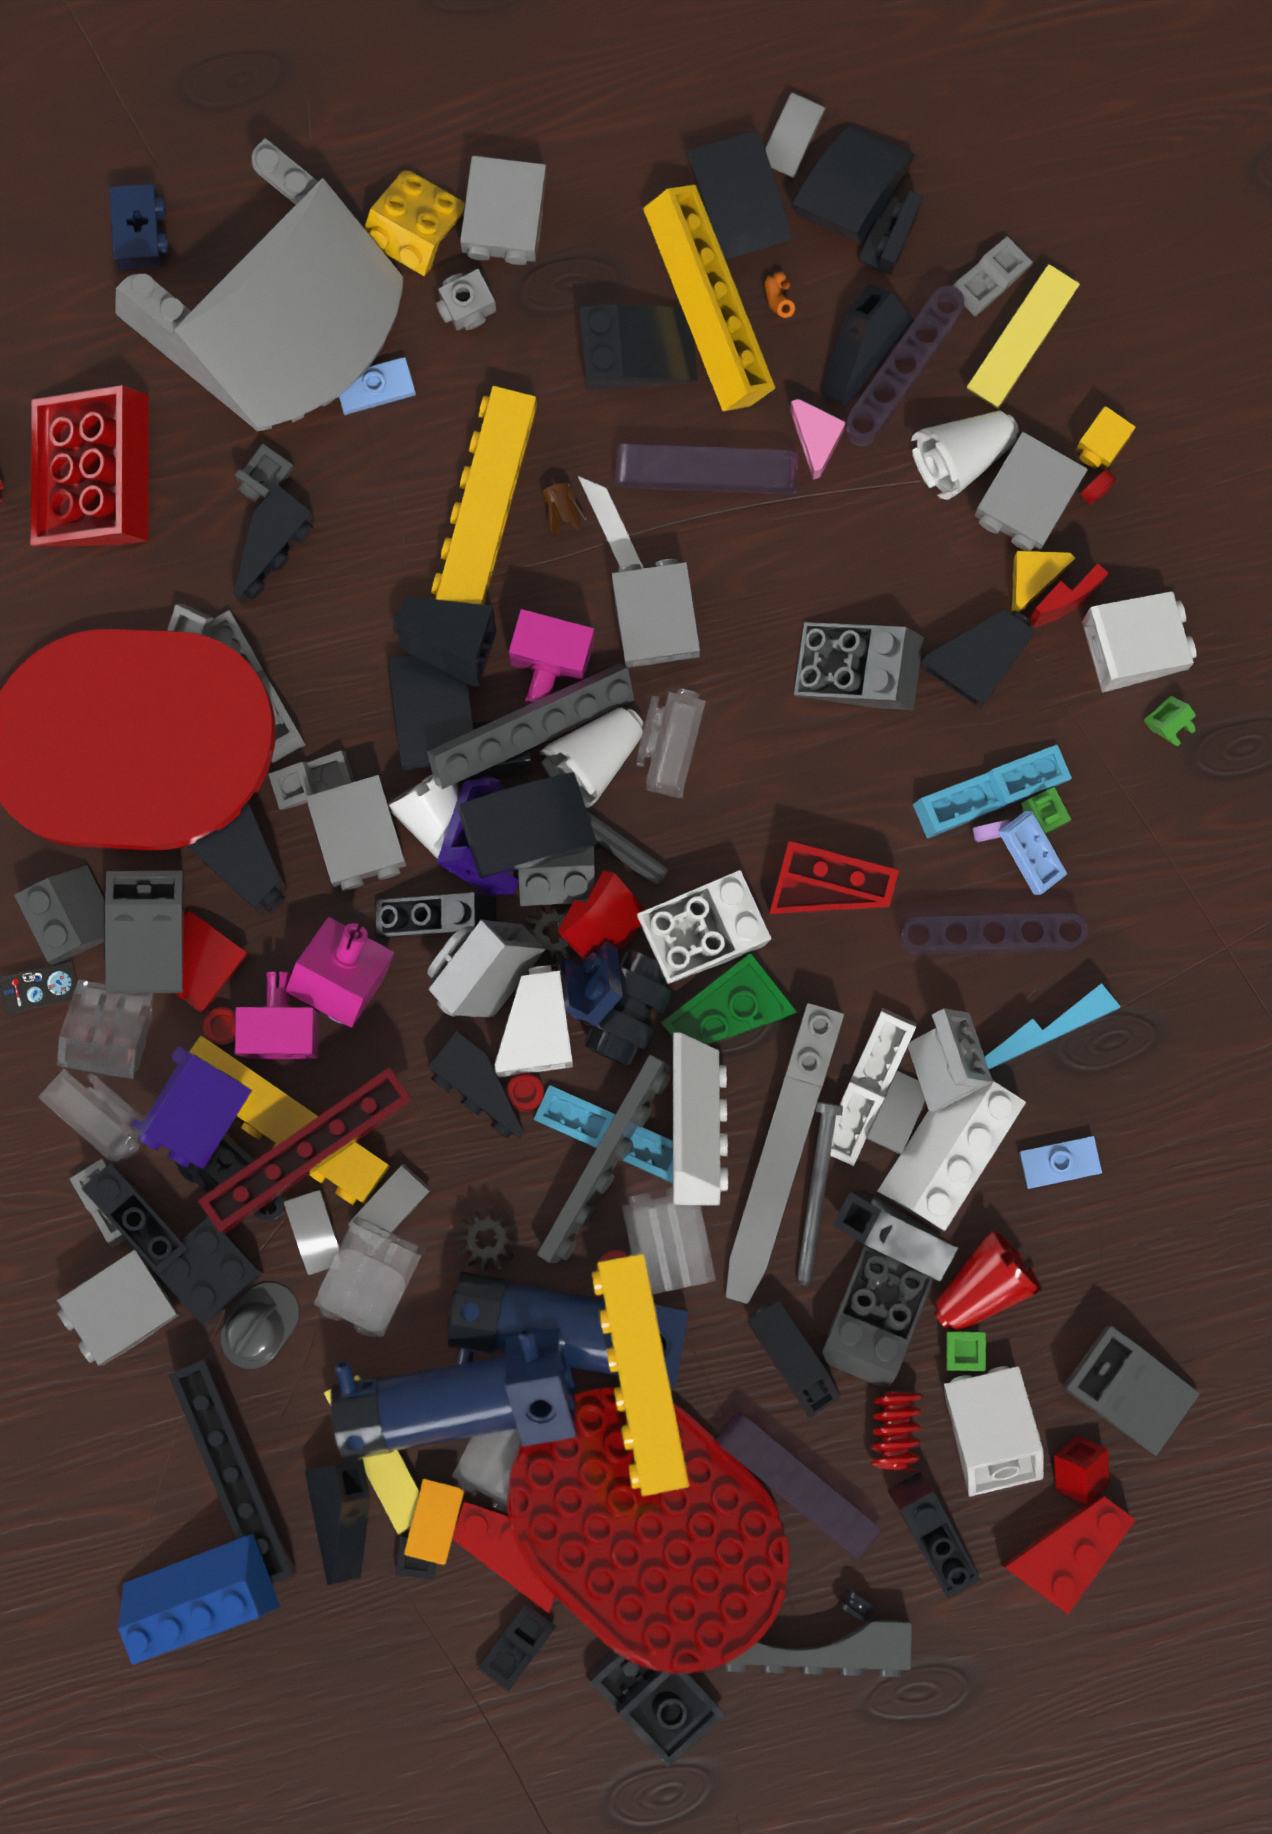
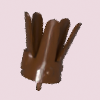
(561, 500)

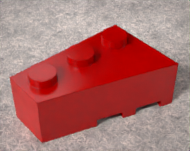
(828, 880)
(490, 1539)
(1072, 1553)

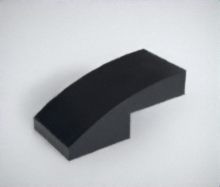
(516, 1647)

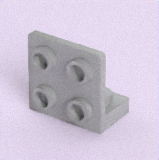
(949, 1060)

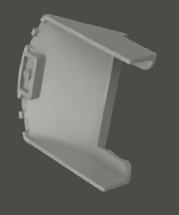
(290, 317)

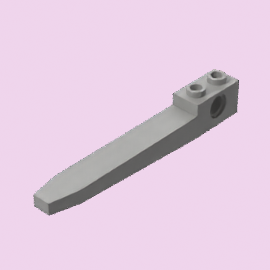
(782, 1150)

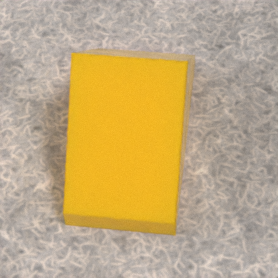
(1035, 573)

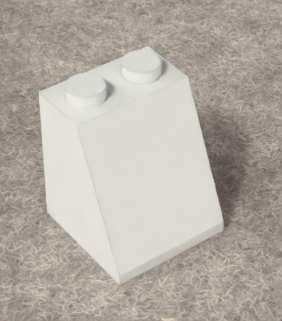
(1138, 640)
(536, 1028)
(994, 1430)

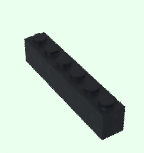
(230, 1465)

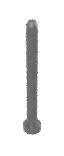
(817, 1190)

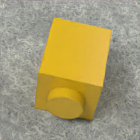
(1104, 439)

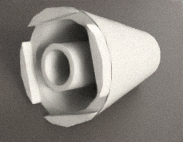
(962, 450)
(595, 751)
(426, 811)

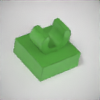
(1171, 718)
(1047, 809)
(966, 1351)

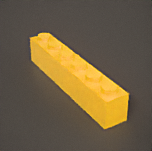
(709, 297)
(487, 496)
(279, 1116)
(642, 1375)

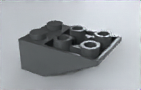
(859, 665)
(144, 931)
(871, 1336)
(1131, 1390)

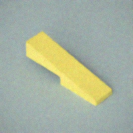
(1023, 336)
(392, 1484)

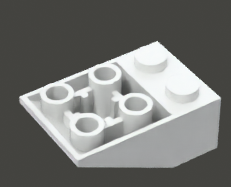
(704, 927)

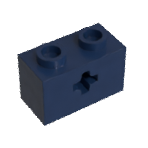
(129, 207)

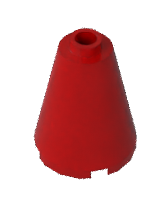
(986, 1284)

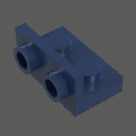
(594, 987)

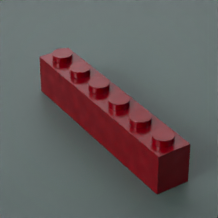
(306, 1151)

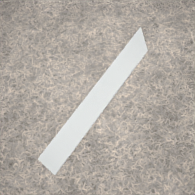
(611, 523)

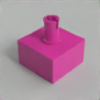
(551, 651)
(340, 971)
(278, 1028)

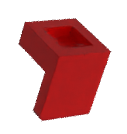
(1081, 1469)

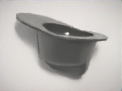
(259, 1325)

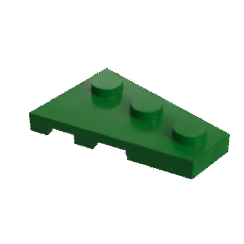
(731, 1005)

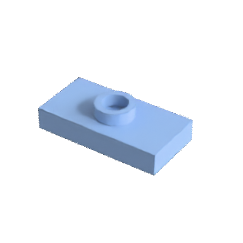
(378, 386)
(1032, 852)
(1060, 1162)

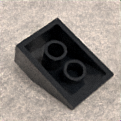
(636, 346)

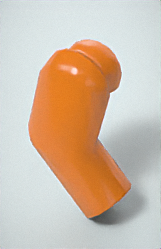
(777, 301)

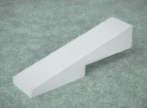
(870, 1084)

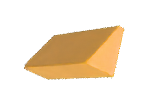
(433, 1521)

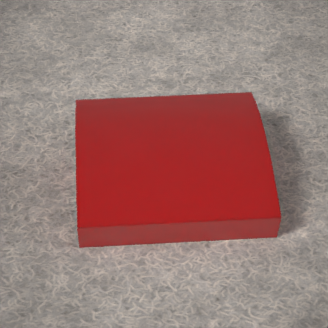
(1064, 600)
(605, 917)
(208, 962)

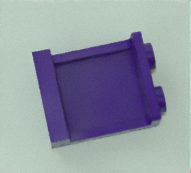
(455, 850)
(192, 1110)

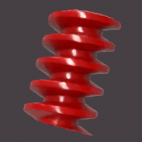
(896, 1430)

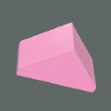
(817, 433)

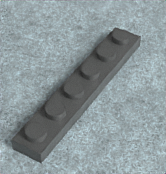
(530, 725)
(598, 1173)

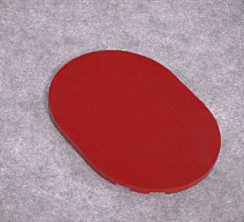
(132, 739)
(659, 1575)

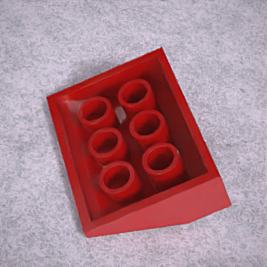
(90, 468)

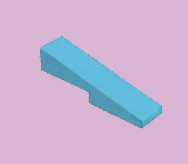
(991, 791)
(1030, 1036)
(589, 1124)

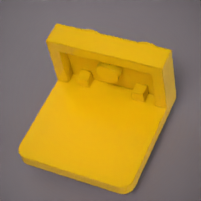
(413, 220)

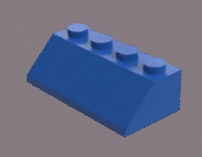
(195, 1599)

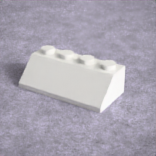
(697, 1123)
(950, 1154)

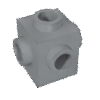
(465, 300)

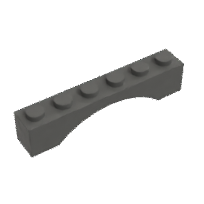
(874, 1645)

